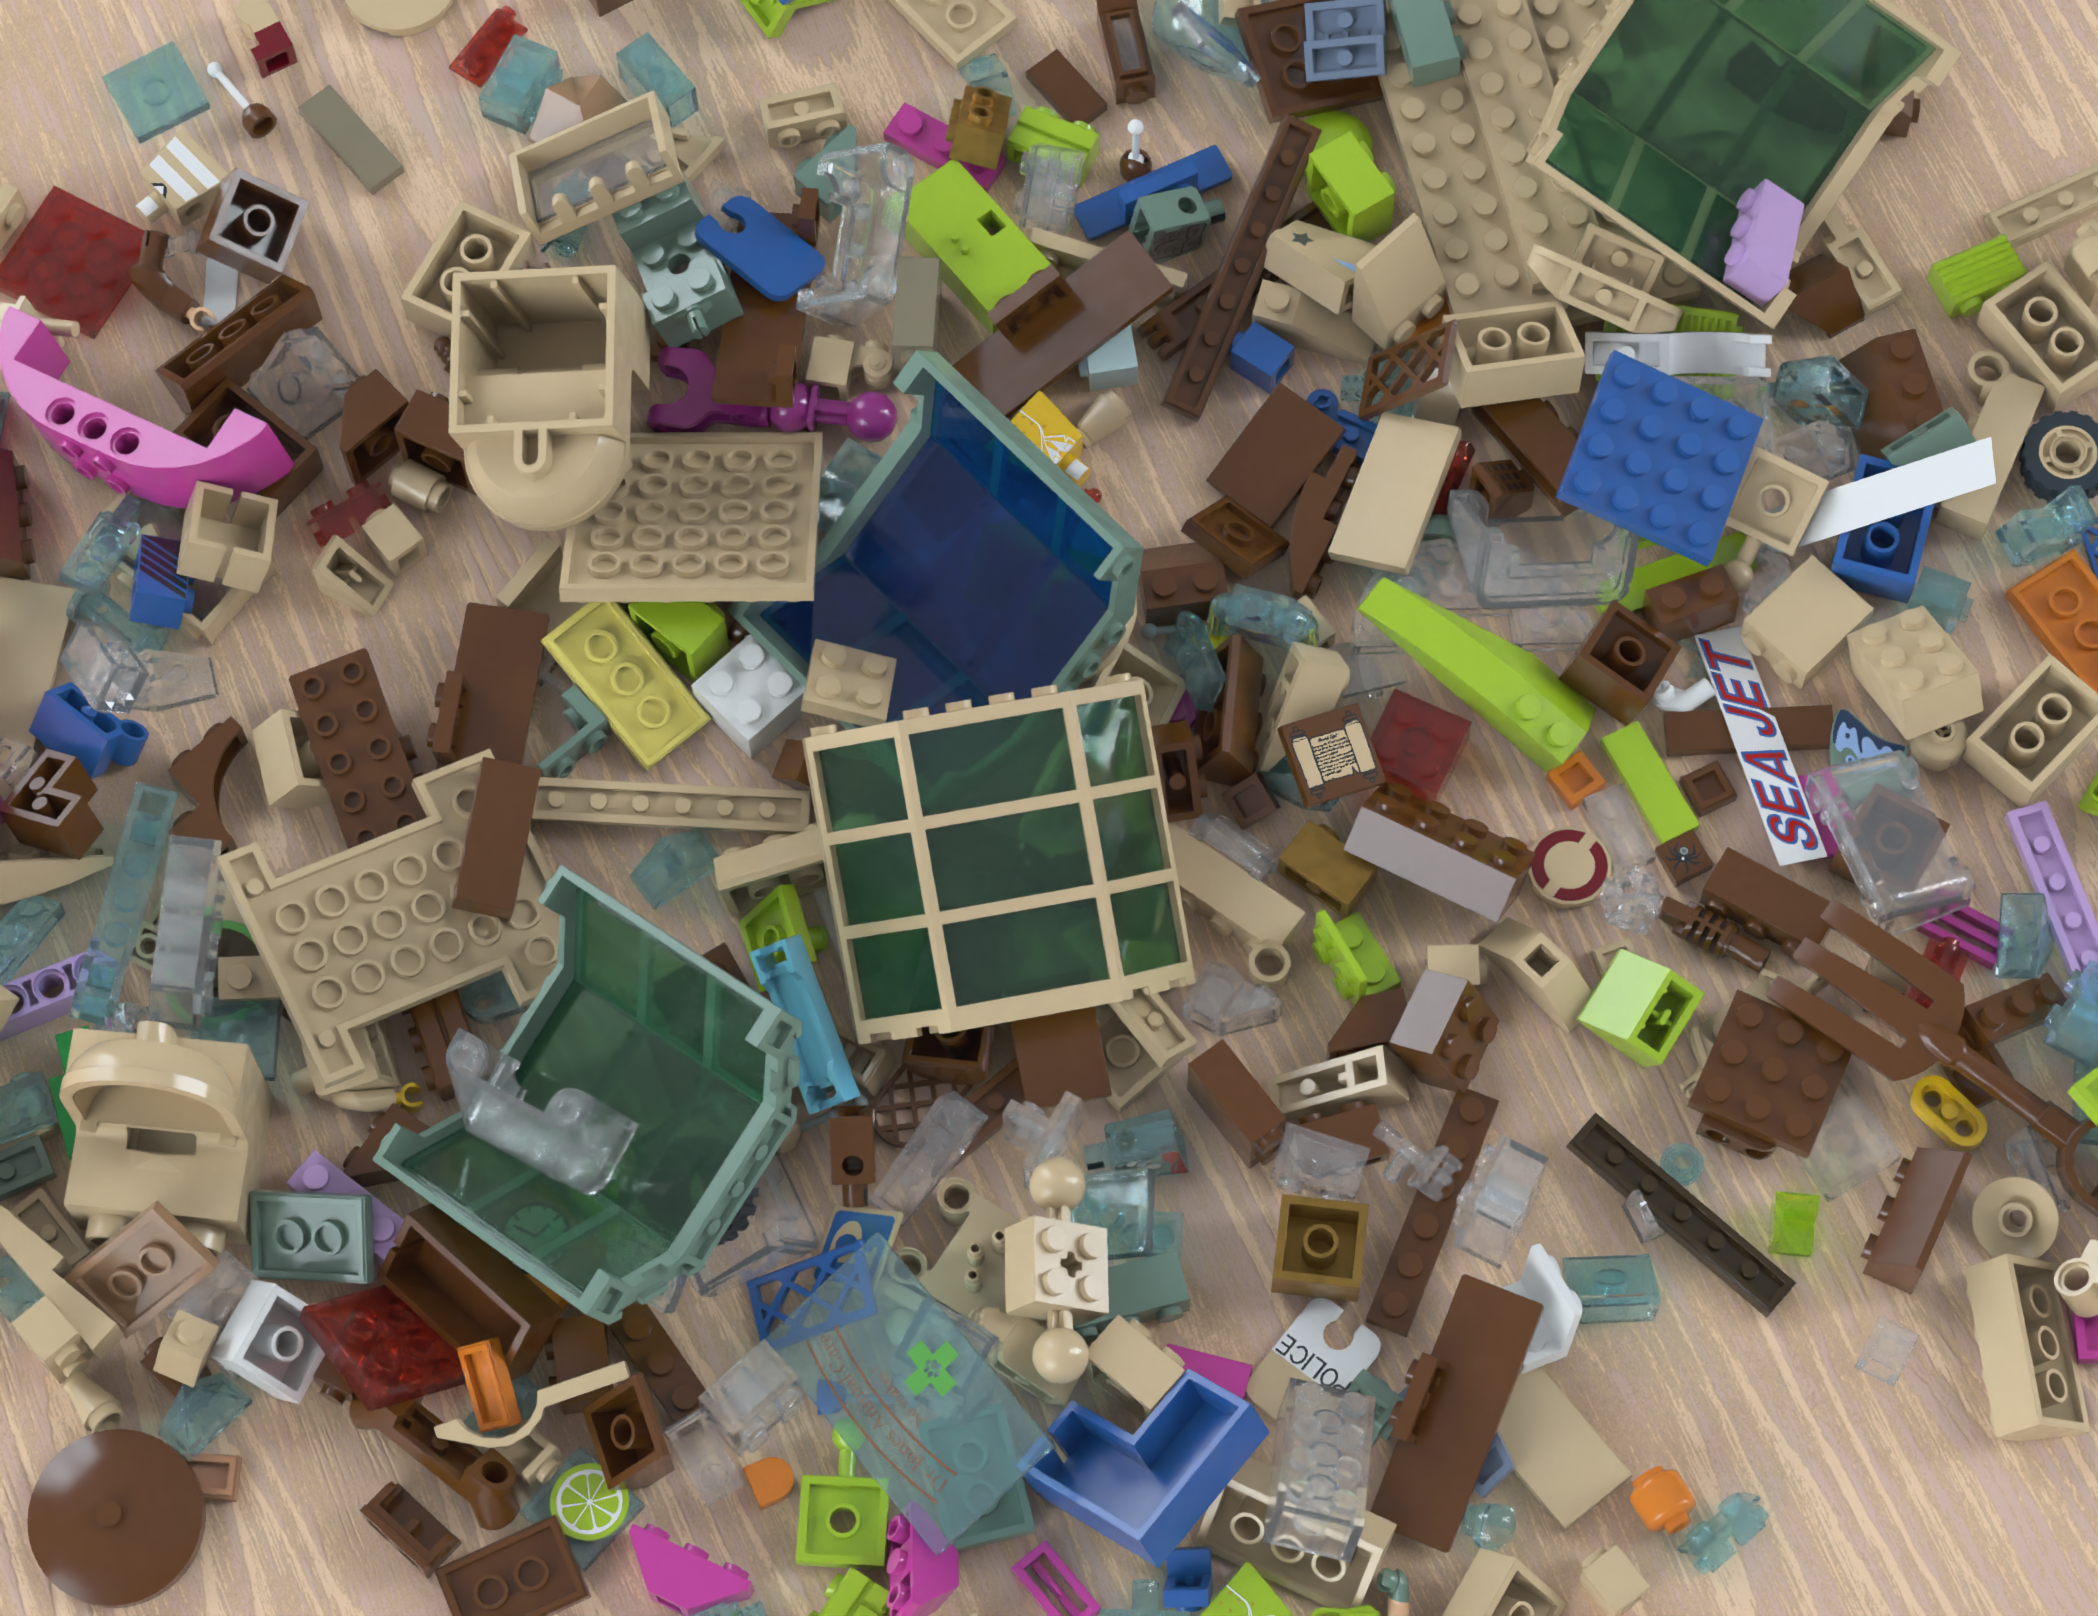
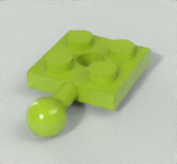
(823, 1498)

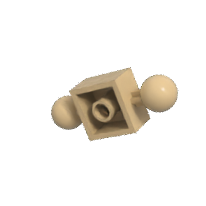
(1057, 1271)

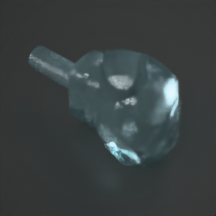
(1490, 1525)

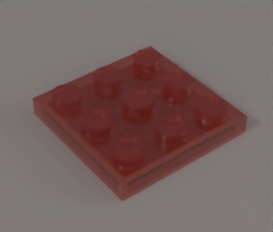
(72, 261)
(382, 1347)

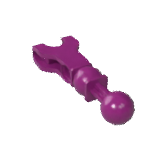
(868, 416)

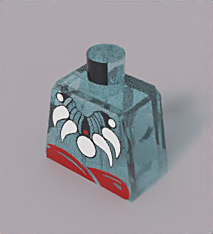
(1141, 1142)

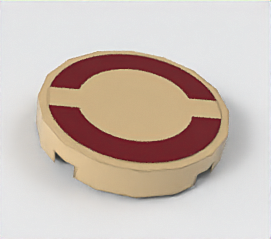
(1569, 867)

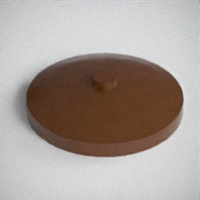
(116, 1518)

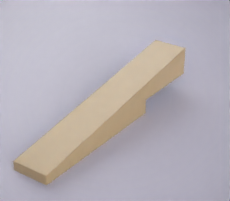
(46, 1270)

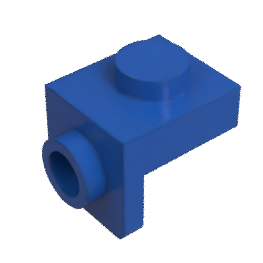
(1188, 1579)

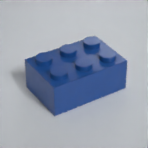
(1885, 554)

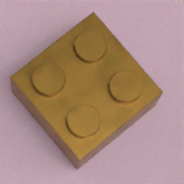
(1320, 1248)

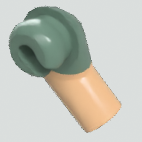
(1397, 1590)

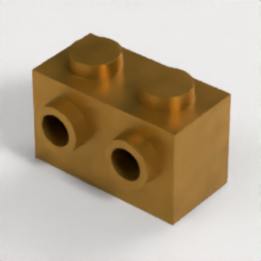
(978, 126)
(1325, 870)

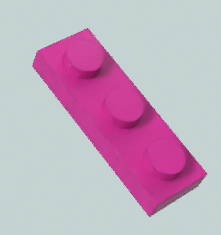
(925, 140)

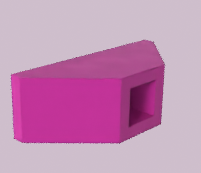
(684, 1576)
(918, 1576)

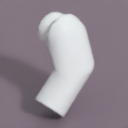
(1680, 700)

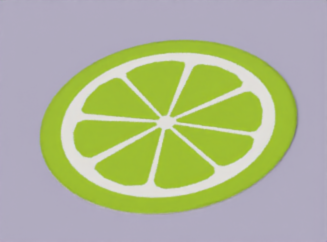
(586, 1504)

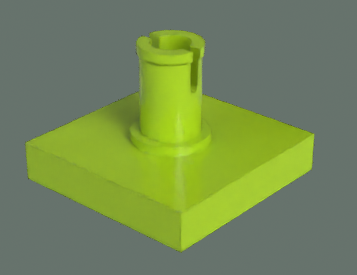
(779, 918)

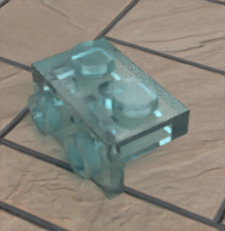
(25, 1106)

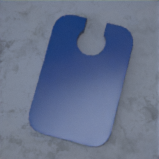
(764, 252)

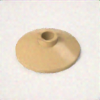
(1994, 1222)

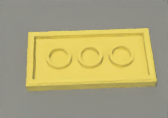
(626, 681)

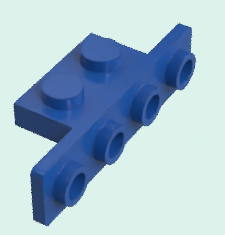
(1116, 206)

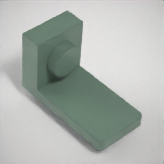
(591, 735)

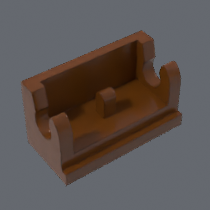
(410, 1528)

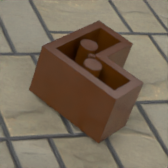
(52, 806)

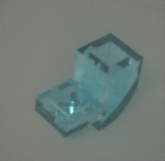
(2047, 531)

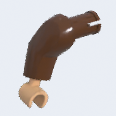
(158, 288)

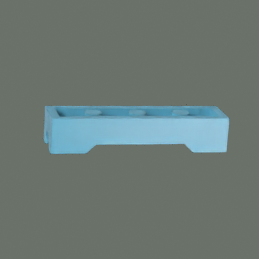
(797, 991)

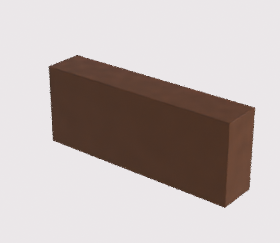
(496, 838)

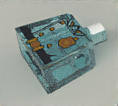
(1819, 391)

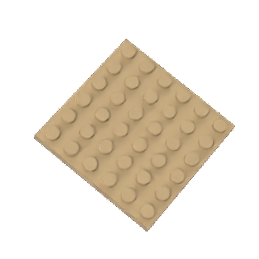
(703, 522)

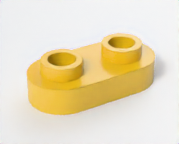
(1951, 1112)

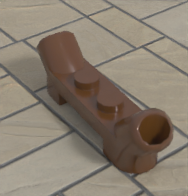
(477, 1477)

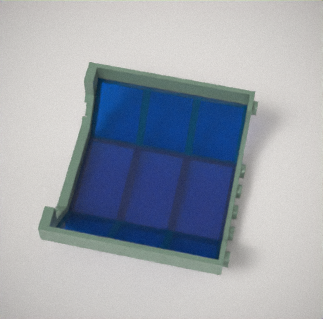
(962, 562)

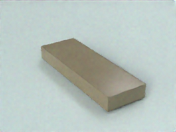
(351, 139)

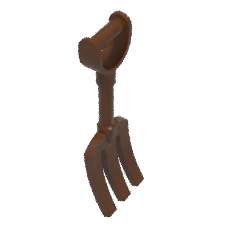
(1928, 1033)

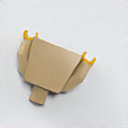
(366, 1091)

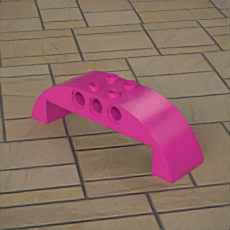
(120, 445)

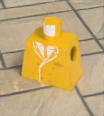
(1053, 436)

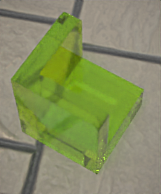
(1792, 1223)

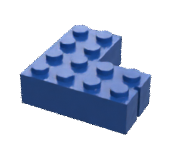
(1152, 1483)

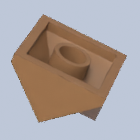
(572, 103)

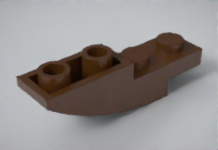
(1315, 523)

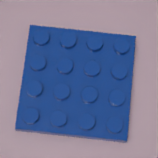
(1659, 458)

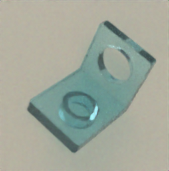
(990, 73)

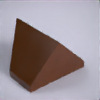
(1825, 295)

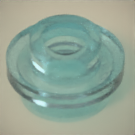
(1682, 1176)

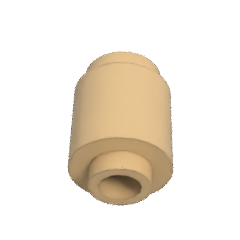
(420, 486)

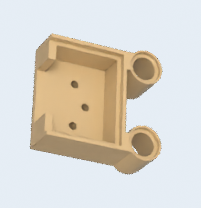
(974, 1262)

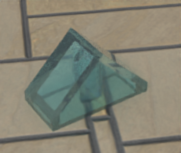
(673, 866)

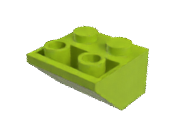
(1640, 1008)

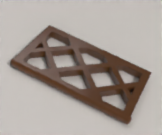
(1419, 388)

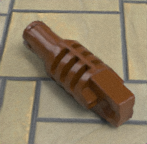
(1712, 933)

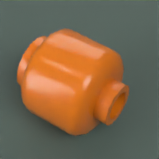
(1662, 1500)

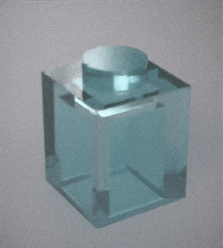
(1942, 597)

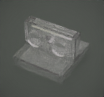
(1042, 1137)

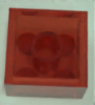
(1419, 744)

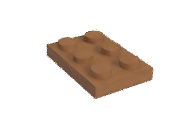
(142, 1268)

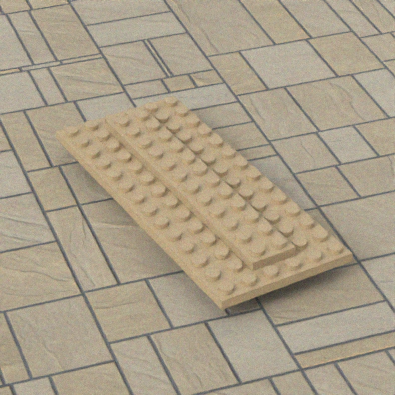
(1469, 154)

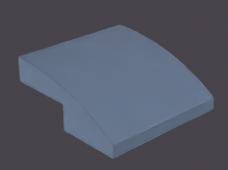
(1345, 39)

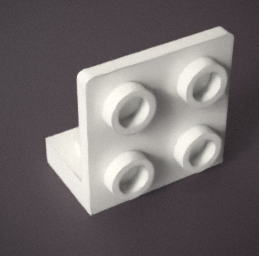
(1562, 1308)

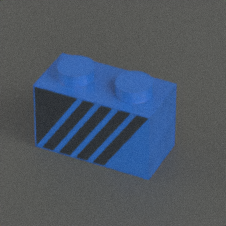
(157, 591)

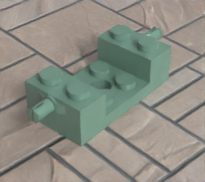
(663, 238)

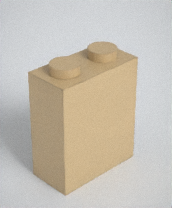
(1805, 622)

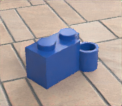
(74, 728)

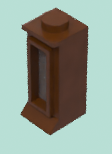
(1125, 51)

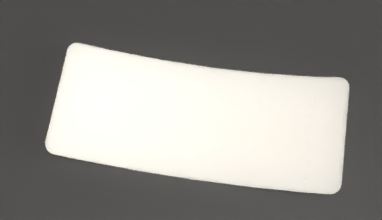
(219, 291)

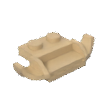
(1608, 280)

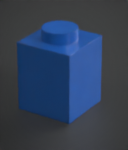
(1261, 356)

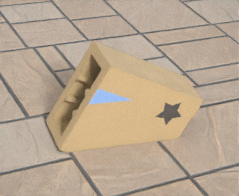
(1316, 262)

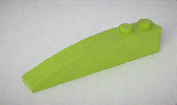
(1486, 672)

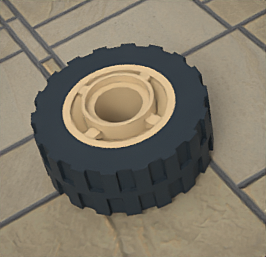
(2057, 435)

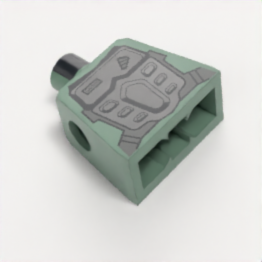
(1174, 222)

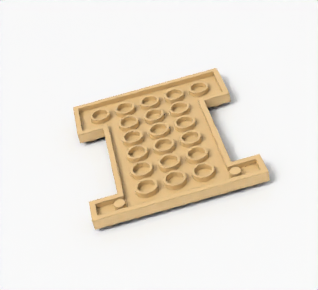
(379, 928)

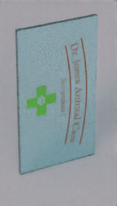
(909, 1394)

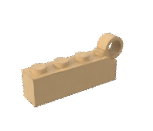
(2006, 418)
(1236, 904)

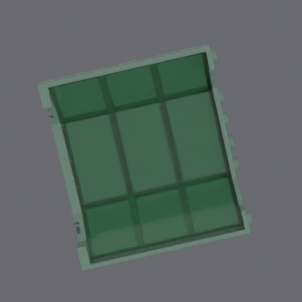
(660, 1042)

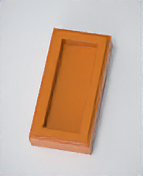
(489, 1385)

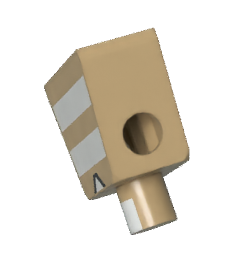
(180, 181)

